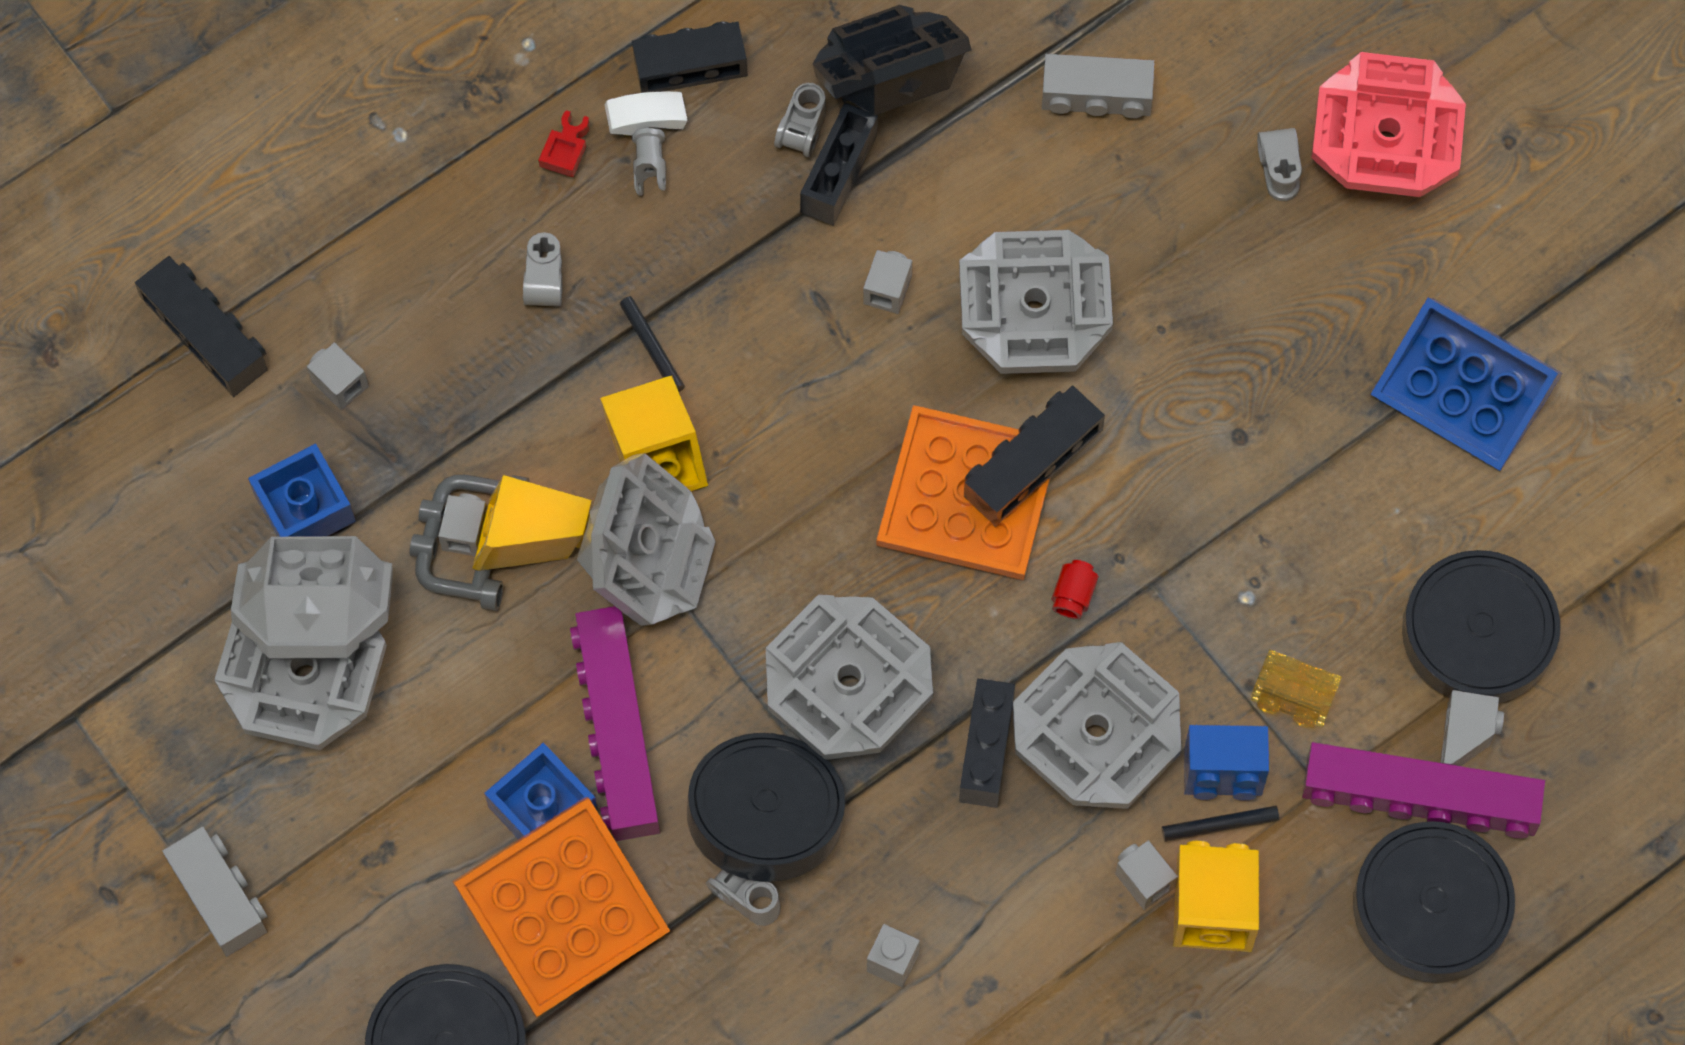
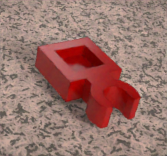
(565, 148)

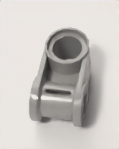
(801, 126)
(1280, 162)
(543, 275)
(741, 894)

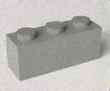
(1098, 85)
(216, 890)

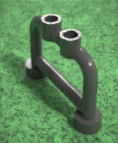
(425, 546)

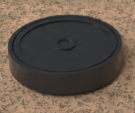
(1481, 625)
(765, 807)
(1433, 901)
(446, 1008)

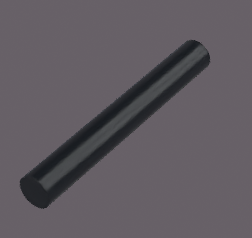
(650, 341)
(1220, 823)

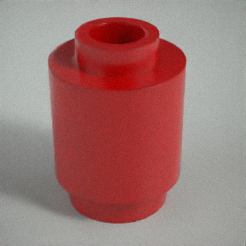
(1074, 589)

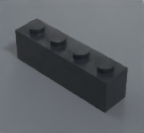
(202, 326)
(1033, 455)

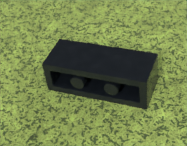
(690, 57)
(838, 164)
(987, 743)

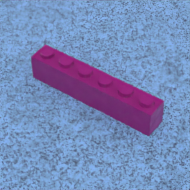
(616, 722)
(1423, 790)

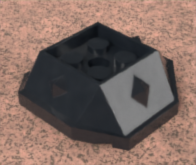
(891, 58)

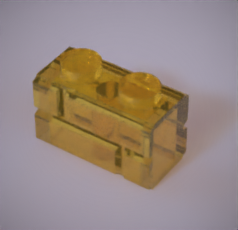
(1295, 689)

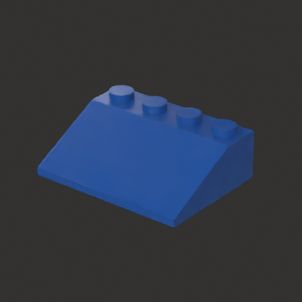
(1466, 383)

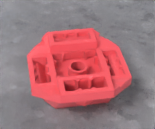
(1396, 97)

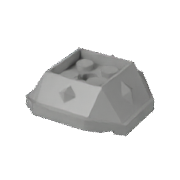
(1044, 268)
(646, 542)
(311, 596)
(838, 640)
(1104, 689)
(295, 708)

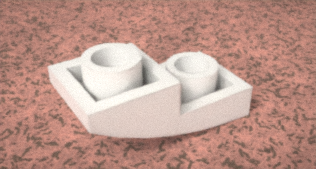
(645, 110)

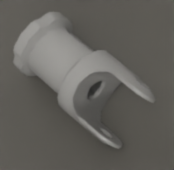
(648, 158)

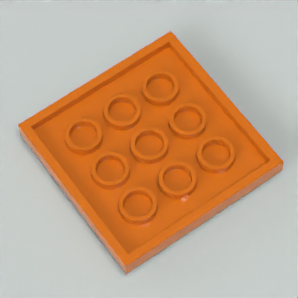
(928, 504)
(561, 906)

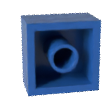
(302, 496)
(1226, 761)
(535, 792)

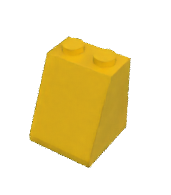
(656, 423)
(529, 525)
(1216, 897)

